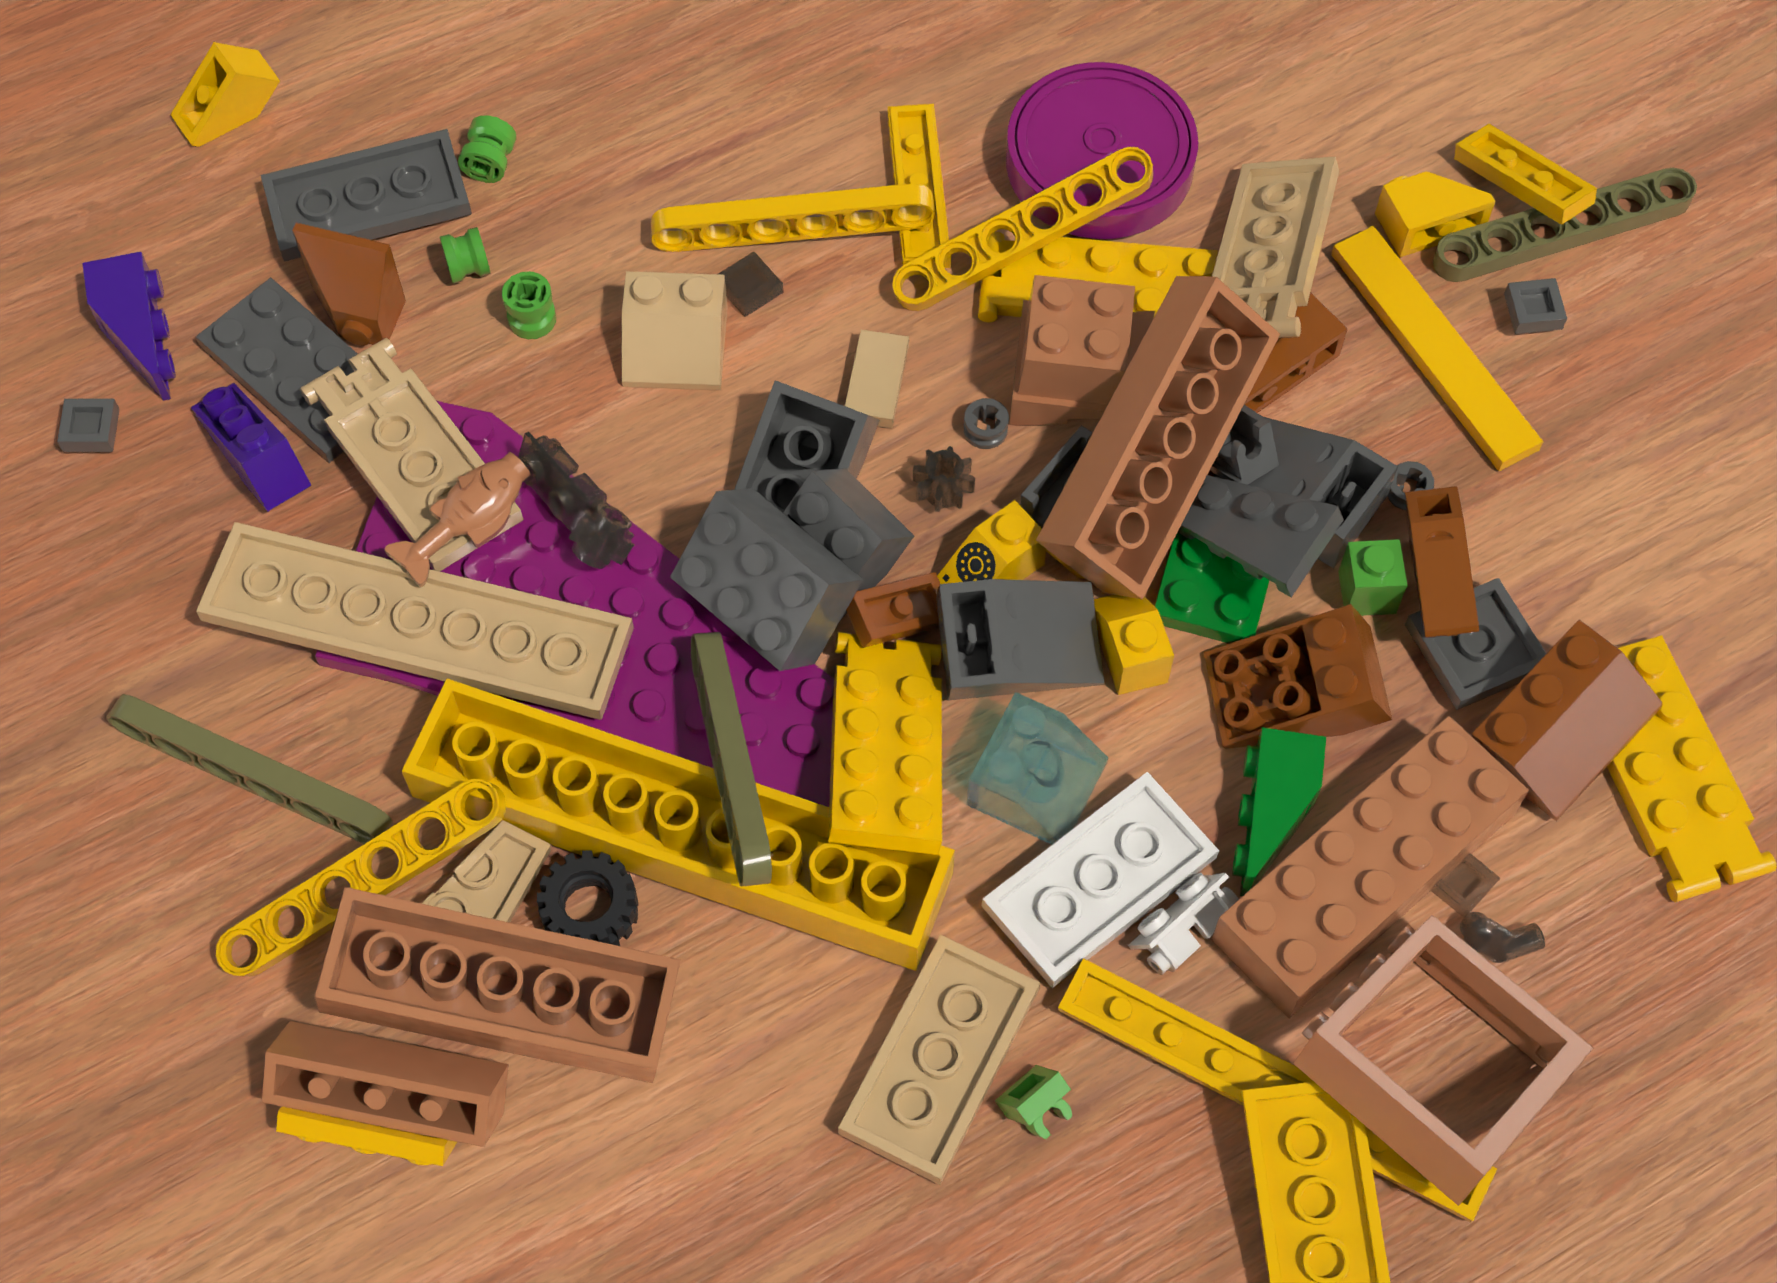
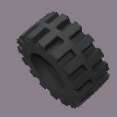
(585, 873)

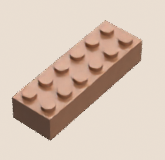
(1159, 436)
(1368, 866)
(497, 985)

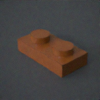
(895, 609)

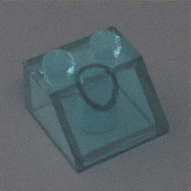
(1036, 771)

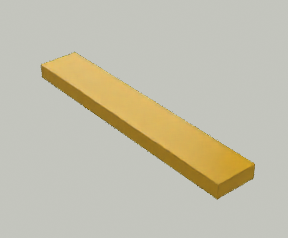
(1437, 348)

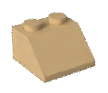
(673, 330)

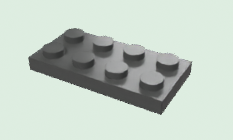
(369, 191)
(274, 351)

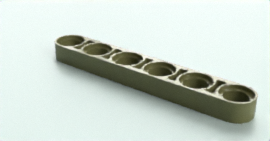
(1528, 246)
(731, 760)
(248, 769)

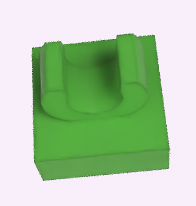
(1033, 1096)

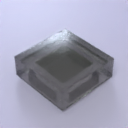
(751, 284)
(1466, 885)

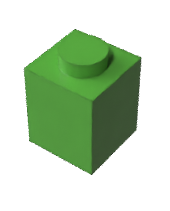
(1373, 576)

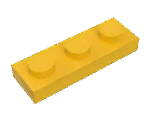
(1525, 173)
(364, 1137)

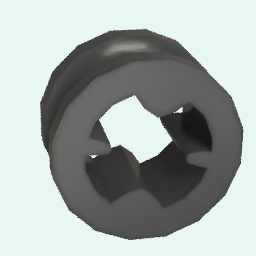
(984, 409)
(1405, 471)

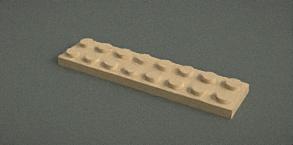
(444, 630)

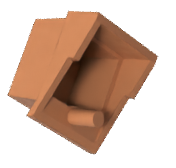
(1073, 349)

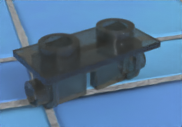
(550, 478)

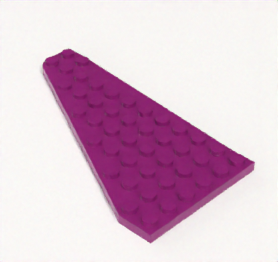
(655, 691)

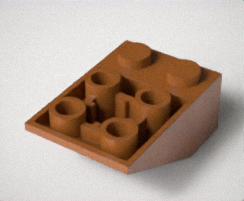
(1299, 678)

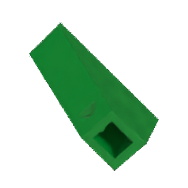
(1284, 789)

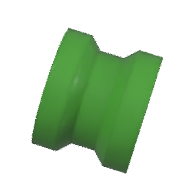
(465, 255)

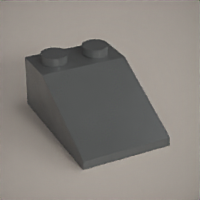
(803, 436)

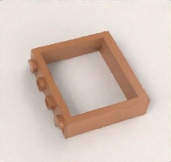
(1391, 1110)

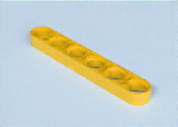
(792, 217)
(1027, 236)
(358, 871)

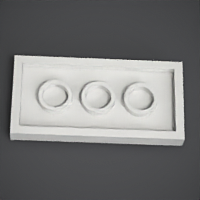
(1099, 879)

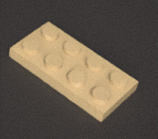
(939, 1059)

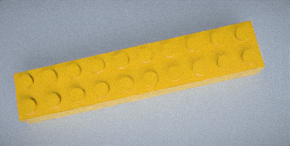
(669, 824)

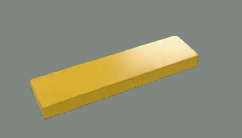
(917, 161)

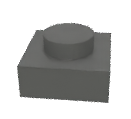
(1535, 306)
(88, 425)

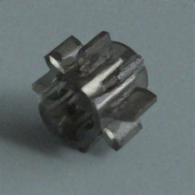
(944, 479)
(601, 536)

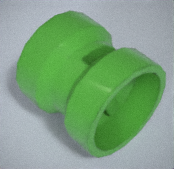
(488, 145)
(529, 305)

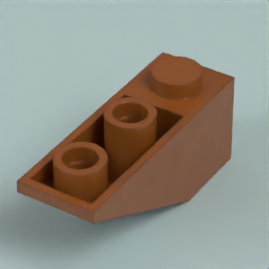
(1441, 562)

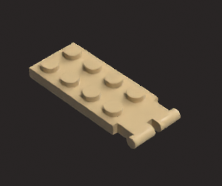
(1277, 236)
(398, 442)

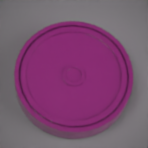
(1088, 115)

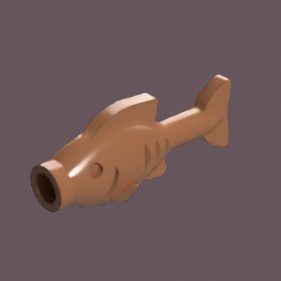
(474, 507)

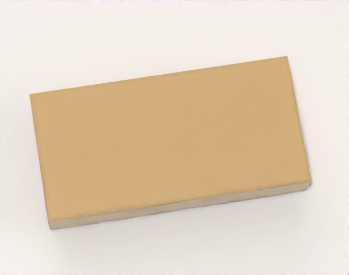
(878, 375)

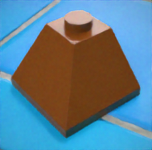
(353, 282)

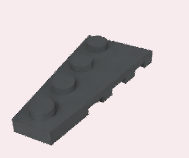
(1261, 529)

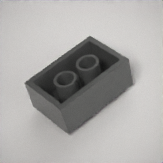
(766, 578)

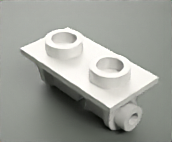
(1168, 931)

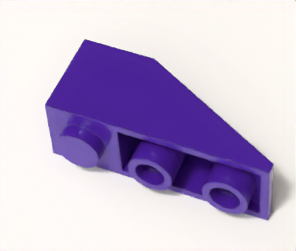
(125, 306)
(252, 445)

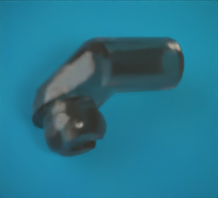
(1496, 941)

